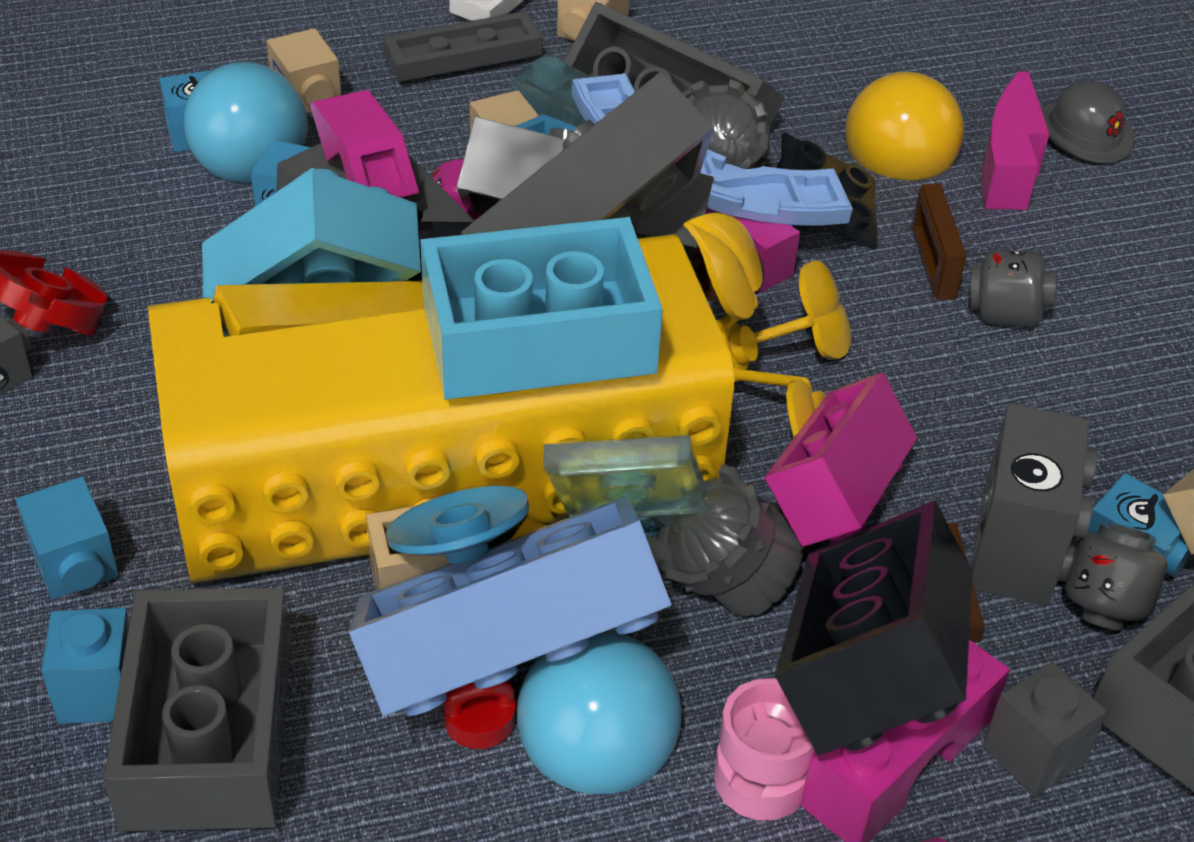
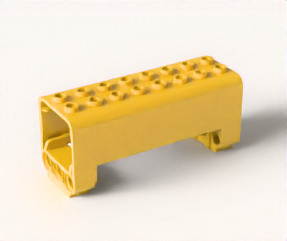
(311, 427)

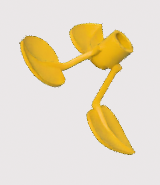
(736, 275)

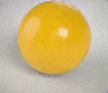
(905, 127)

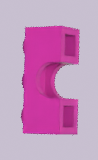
(869, 786)

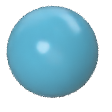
(238, 115)
(600, 715)

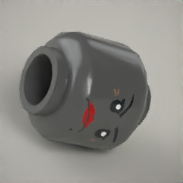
(1012, 288)
(1116, 575)

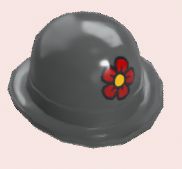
(1090, 123)

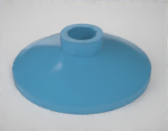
(458, 523)

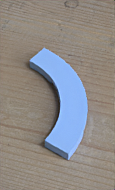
(751, 194)

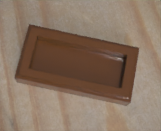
(938, 242)

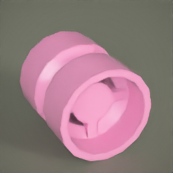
(761, 753)

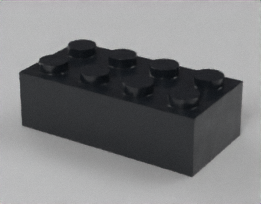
(879, 632)

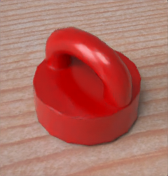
(480, 716)

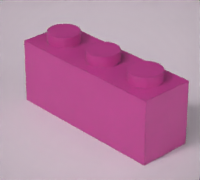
(842, 461)

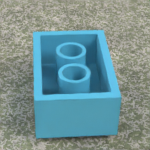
(316, 233)
(540, 307)

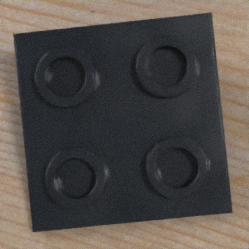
(854, 179)

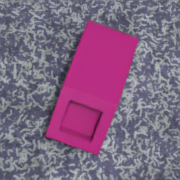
(366, 141)

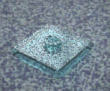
(654, 473)

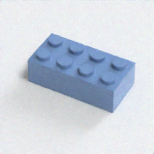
(508, 608)

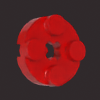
(48, 298)

